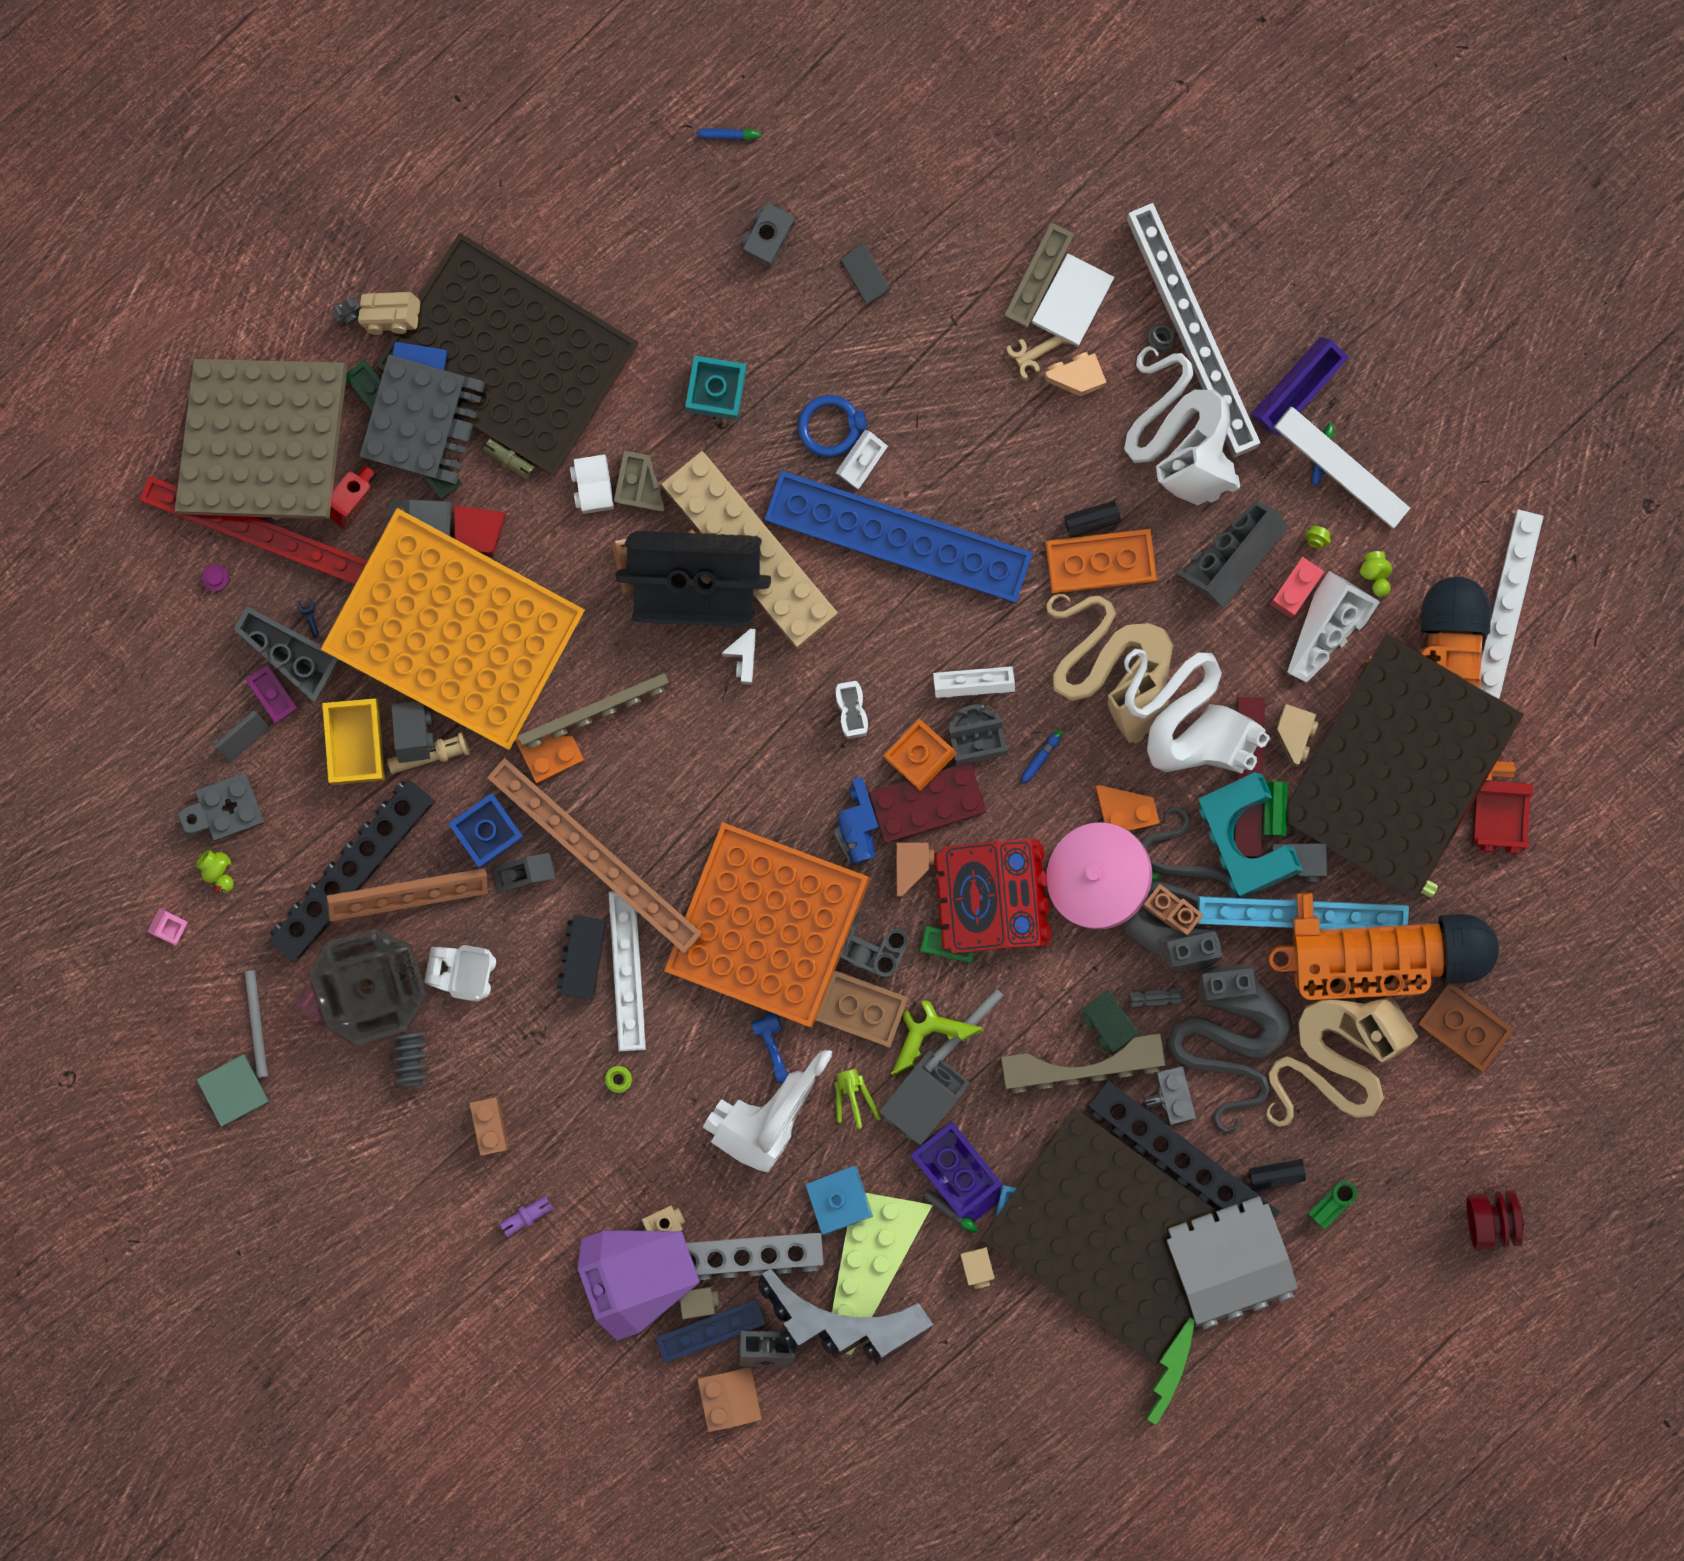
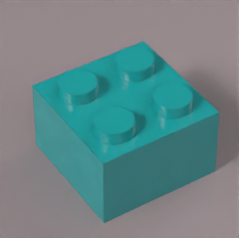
(716, 388)

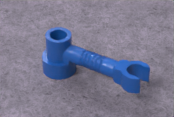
(766, 1027)

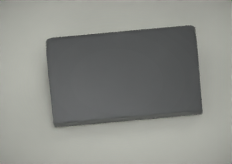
(865, 274)
(242, 736)

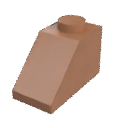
(911, 864)

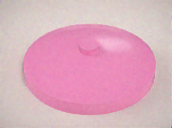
(1099, 876)

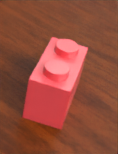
(1297, 587)

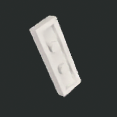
(974, 682)

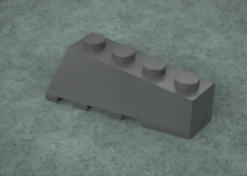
(1235, 554)
(289, 652)

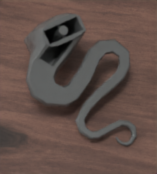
(1178, 952)
(1238, 992)

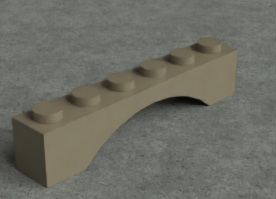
(1137, 1054)

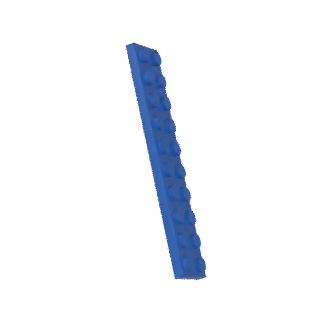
(898, 537)

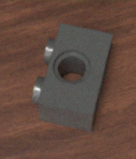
(768, 250)

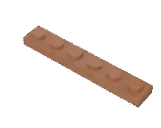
(407, 894)

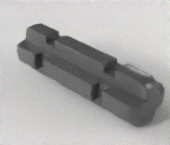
(1156, 998)

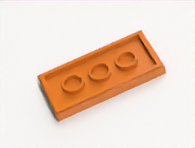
(1101, 561)

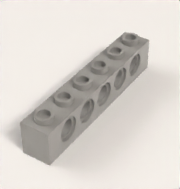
(809, 1242)

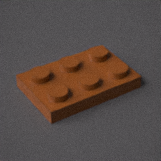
(1465, 1027)

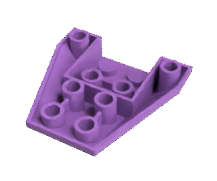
(634, 1277)

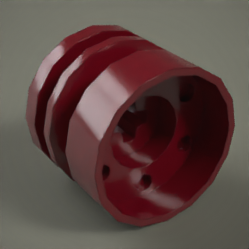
(1494, 1220)

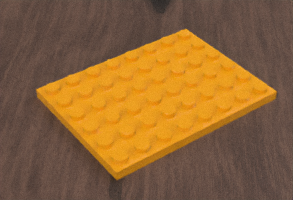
(452, 629)

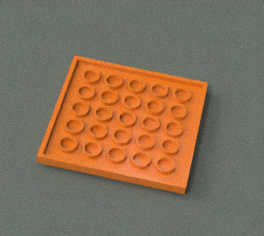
(769, 924)

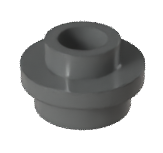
(1165, 334)

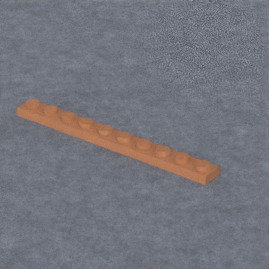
(595, 855)

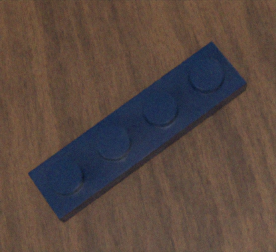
(710, 1330)

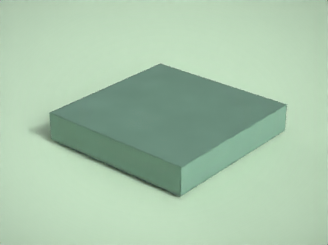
(233, 1090)

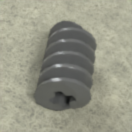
(409, 1059)

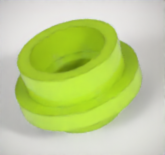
(1318, 537)
(609, 1079)

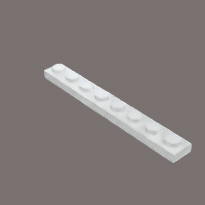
(1509, 600)

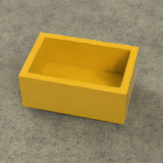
(353, 741)

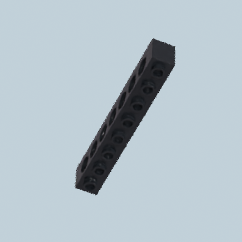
(419, 804)
(1111, 1095)

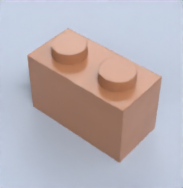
(489, 1126)

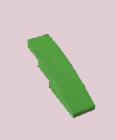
(1174, 1360)

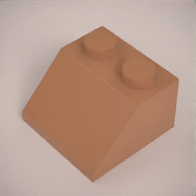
(729, 1399)

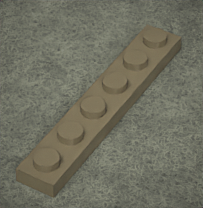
(583, 716)

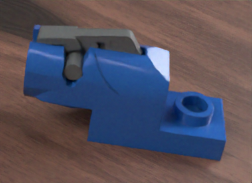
(856, 824)

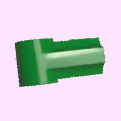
(1331, 1206)

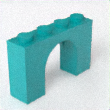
(1222, 811)

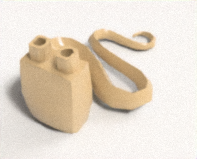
(1142, 636)
(1372, 1026)

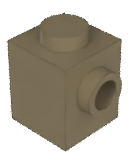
(699, 1302)

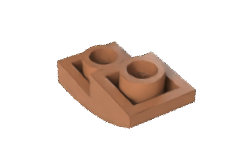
(1172, 910)

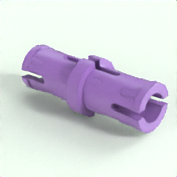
(526, 1216)

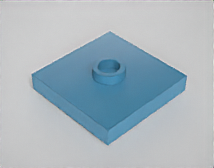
(839, 1200)

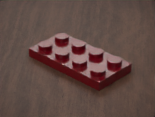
(944, 800)

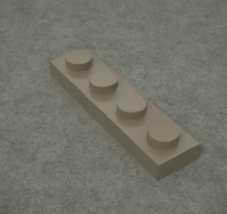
(1039, 275)

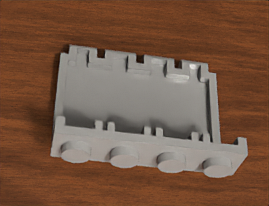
(1232, 1263)

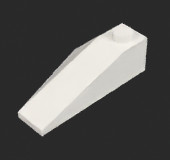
(1332, 617)

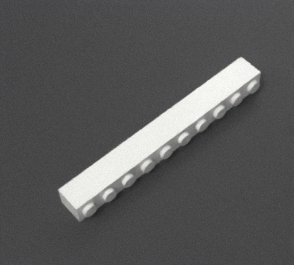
(1191, 323)

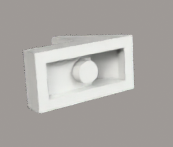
(743, 648)

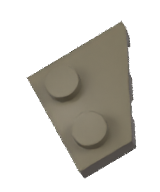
(638, 483)

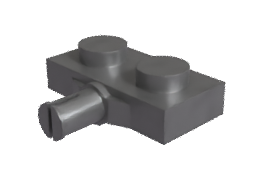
(1173, 1096)

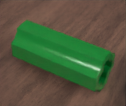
(1275, 810)

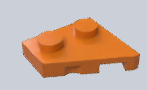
(551, 757)
(1126, 808)

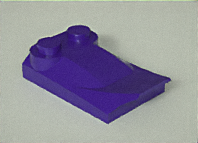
(958, 1172)

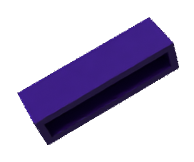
(1300, 383)

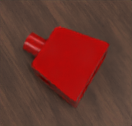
(479, 528)

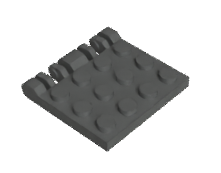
(417, 416)

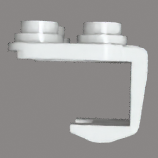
(466, 973)

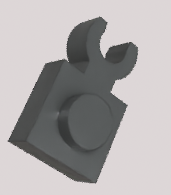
(347, 312)

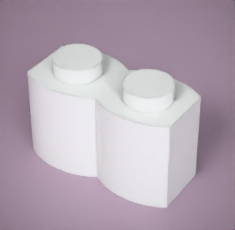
(593, 484)
(853, 717)

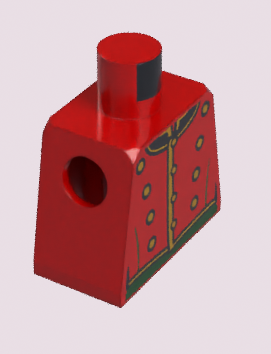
(347, 505)

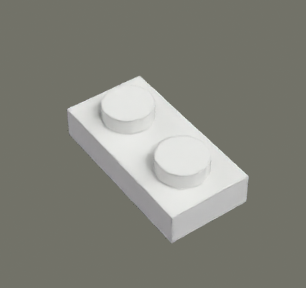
(861, 459)

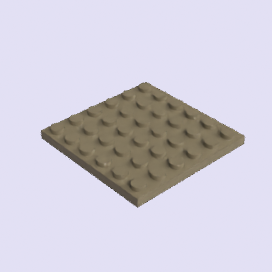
(261, 438)

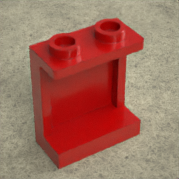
(1502, 816)

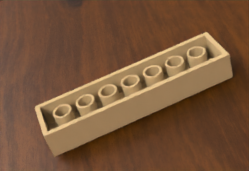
(718, 509)

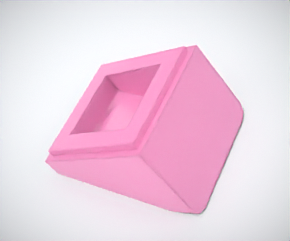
(167, 926)

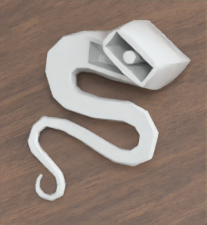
(1198, 466)
(1215, 739)
(761, 1133)

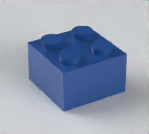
(486, 831)

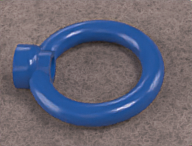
(856, 420)

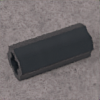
(1092, 519)
(1277, 1174)

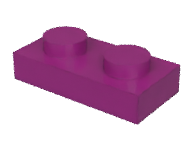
(271, 694)

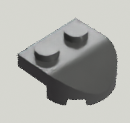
(977, 735)

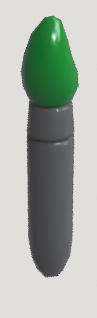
(966, 1223)

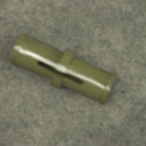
(509, 458)

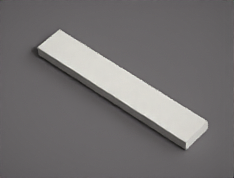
(1341, 467)
(627, 974)

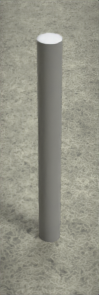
(974, 1019)
(256, 1025)

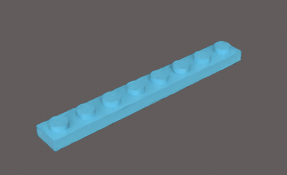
(1280, 912)

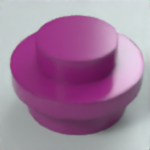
(215, 578)

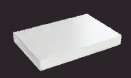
(1072, 300)

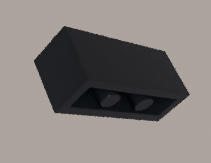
(582, 957)

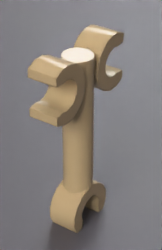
(1024, 358)

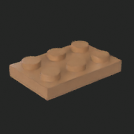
(862, 1009)

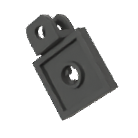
(213, 818)

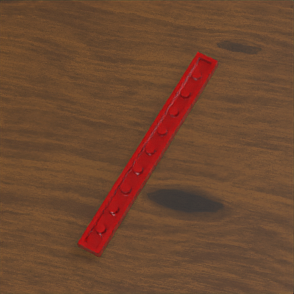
(263, 535)

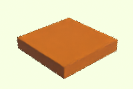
(919, 754)

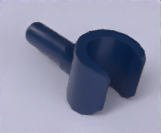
(309, 616)

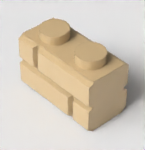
(389, 312)

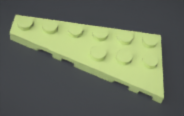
(874, 1254)

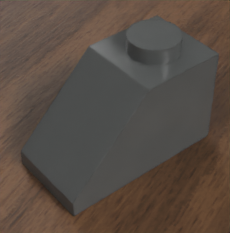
(1312, 860)
(523, 872)

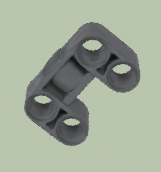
(866, 955)

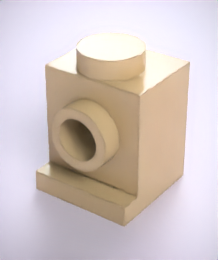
(675, 1217)

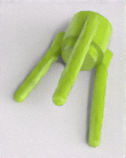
(849, 1082)

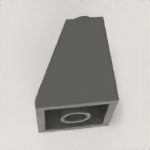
(924, 1099)

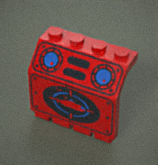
(993, 895)

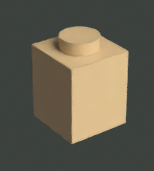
(977, 1267)

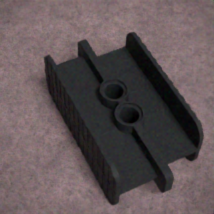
(727, 559)

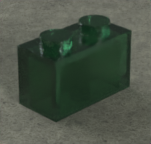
(1108, 1021)

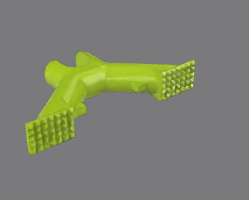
(932, 1024)

